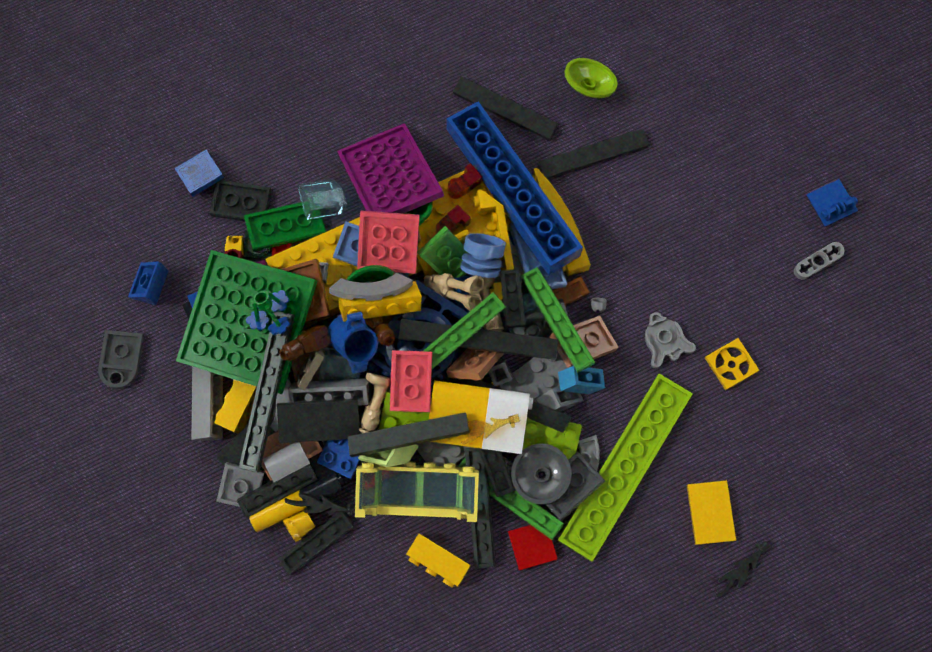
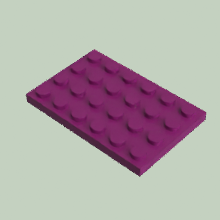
(390, 172)

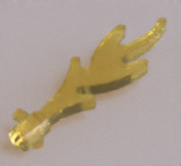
(480, 427)

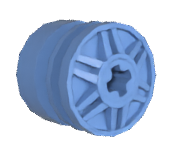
(482, 255)

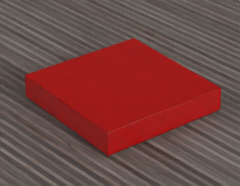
(531, 547)

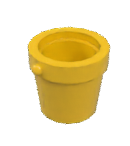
(299, 525)

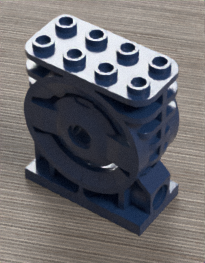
(446, 310)

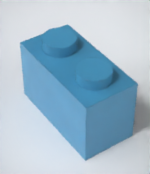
(584, 382)

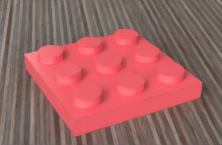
(388, 240)

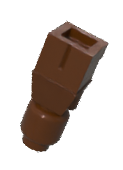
(383, 331)
(308, 341)

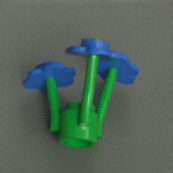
(265, 301)

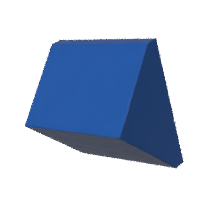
(148, 282)

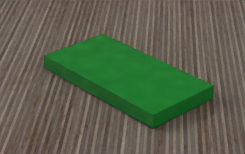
(281, 226)

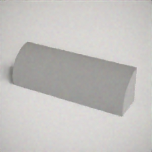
(206, 401)

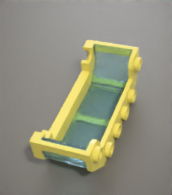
(417, 490)

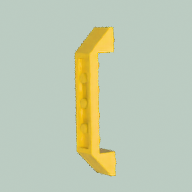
(487, 203)

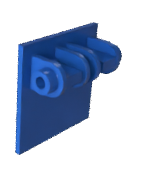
(832, 202)
(337, 458)

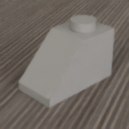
(559, 399)

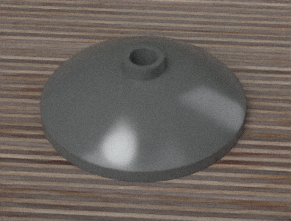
(539, 459)

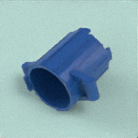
(353, 340)

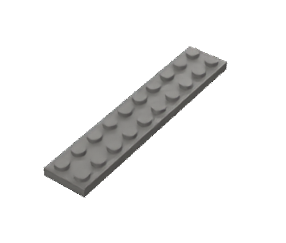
(534, 377)

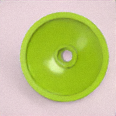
(590, 78)

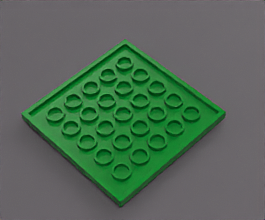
(217, 329)

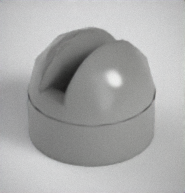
(598, 304)

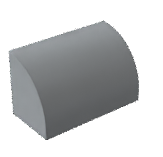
(286, 461)

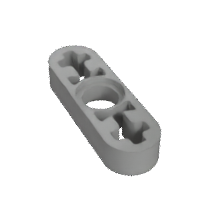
(827, 260)

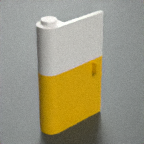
(481, 405)

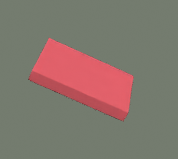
(410, 381)

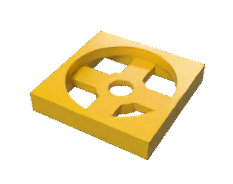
(727, 383)

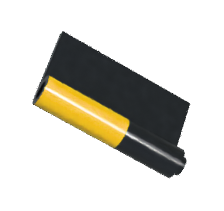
(328, 484)

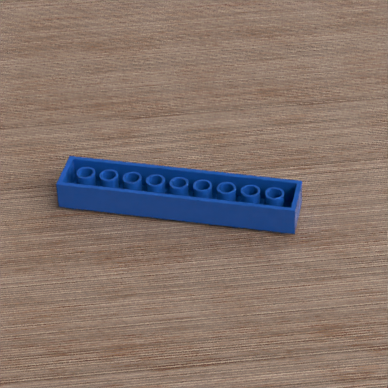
(514, 188)

